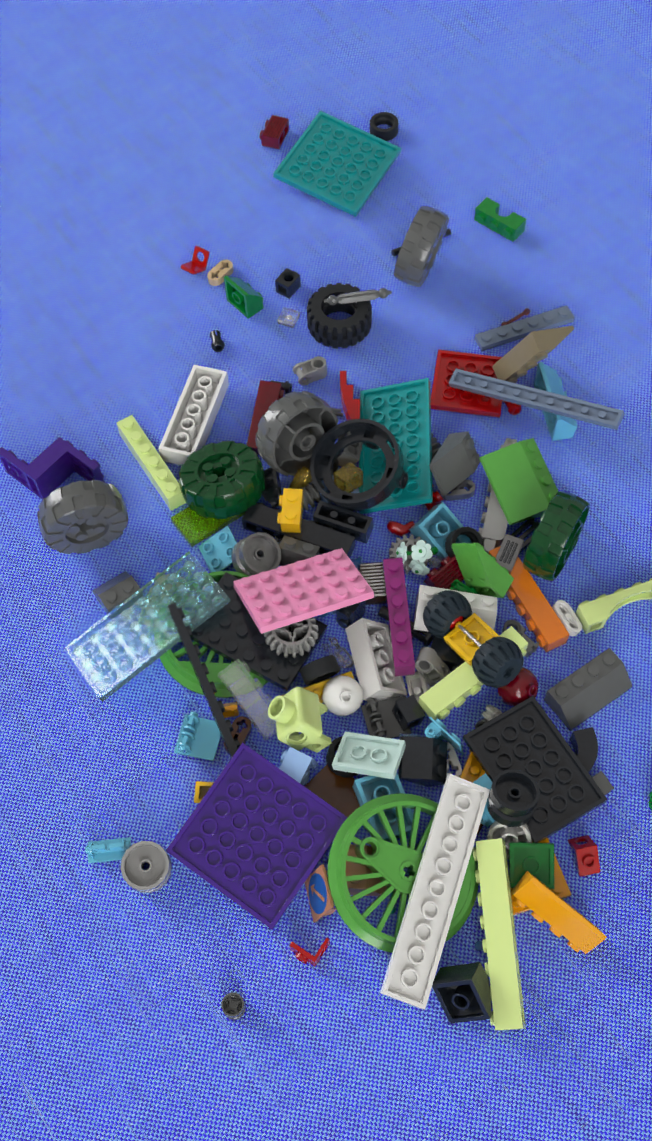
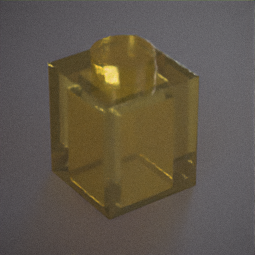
(348, 478)

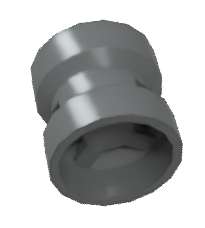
(232, 1002)

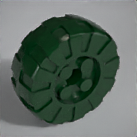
(222, 479)
(556, 535)

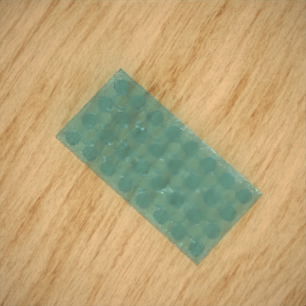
(142, 626)

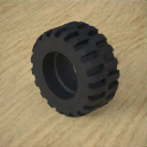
(338, 332)

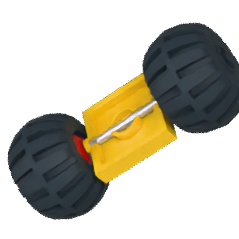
(493, 658)

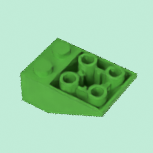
(482, 570)

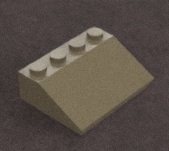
(529, 352)

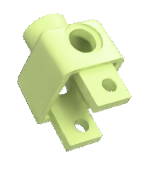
(299, 712)

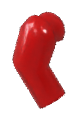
(398, 528)

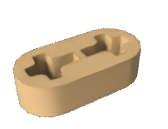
(219, 272)

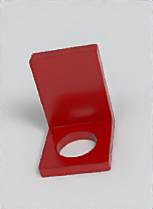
(196, 266)
(586, 855)
(304, 956)

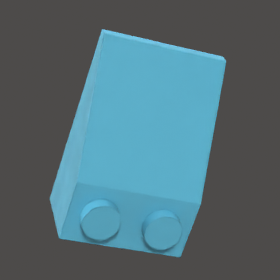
(436, 527)

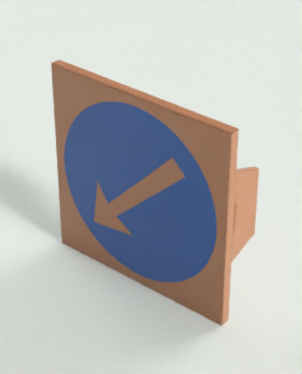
(319, 894)

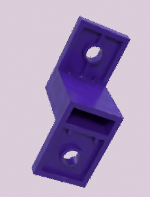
(50, 467)

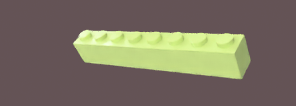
(499, 935)

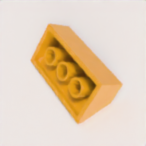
(557, 913)

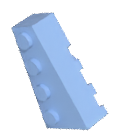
(297, 765)

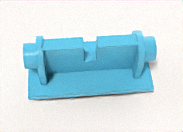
(107, 849)

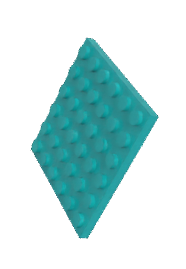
(337, 163)

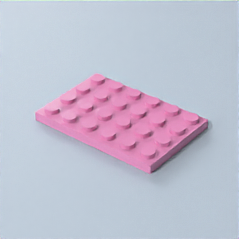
(302, 590)

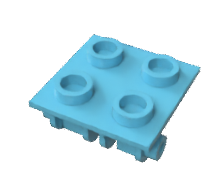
(218, 550)
(437, 730)
(198, 737)

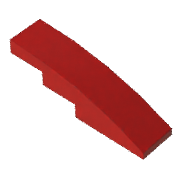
(350, 406)

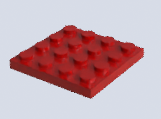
(457, 400)

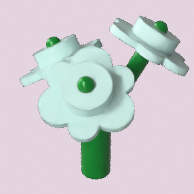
(420, 552)

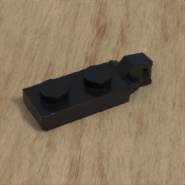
(272, 487)

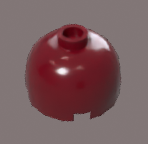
(520, 689)

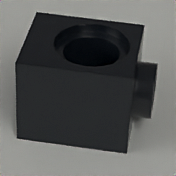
(288, 283)
(408, 712)

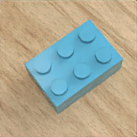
(374, 787)

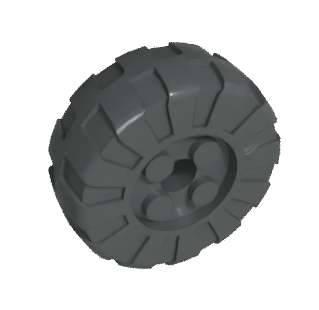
(421, 246)
(292, 430)
(82, 516)

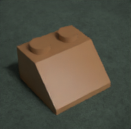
(357, 869)

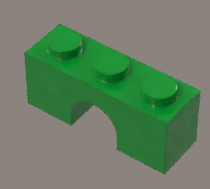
(488, 215)

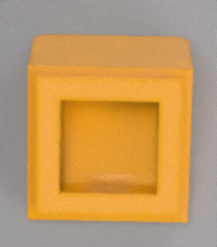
(231, 710)

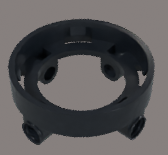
(373, 436)

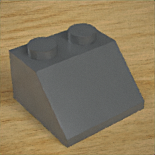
(116, 591)

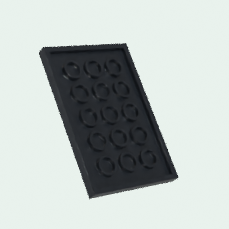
(236, 636)
(531, 743)

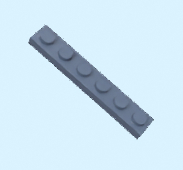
(521, 328)

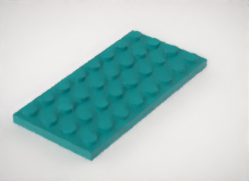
(407, 415)

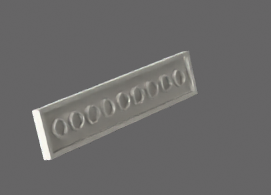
(435, 892)

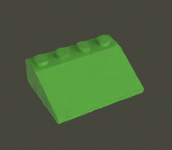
(520, 480)

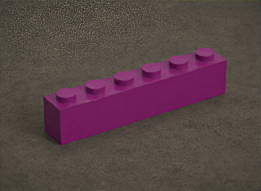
(398, 617)

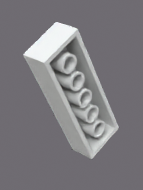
(194, 414)

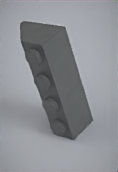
(588, 689)

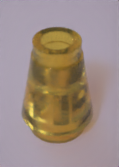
(301, 478)

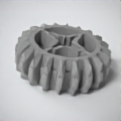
(306, 628)

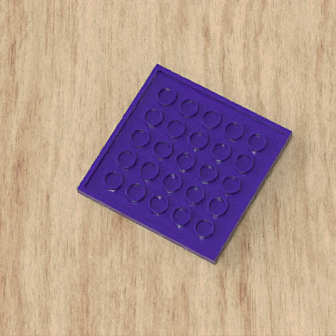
(257, 835)

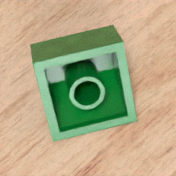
(243, 296)

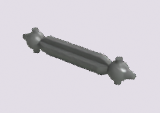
(357, 296)

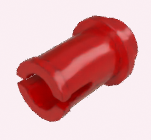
(513, 408)

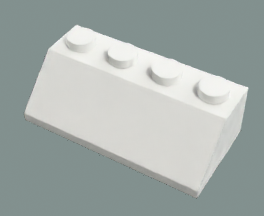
(481, 605)
(374, 660)

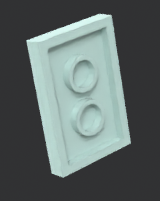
(369, 755)

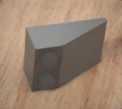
(454, 461)

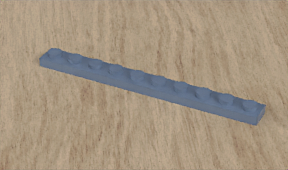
(537, 399)

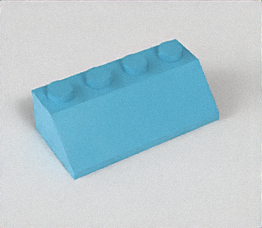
(558, 426)

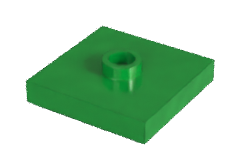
(534, 858)

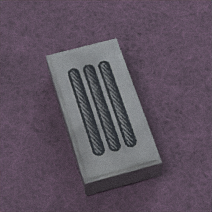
(509, 552)

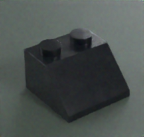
(424, 761)
(463, 992)

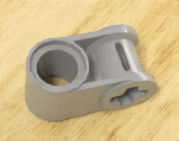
(311, 370)
(431, 666)

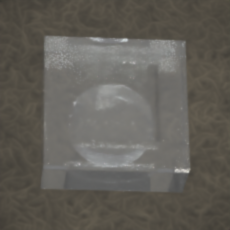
(288, 317)

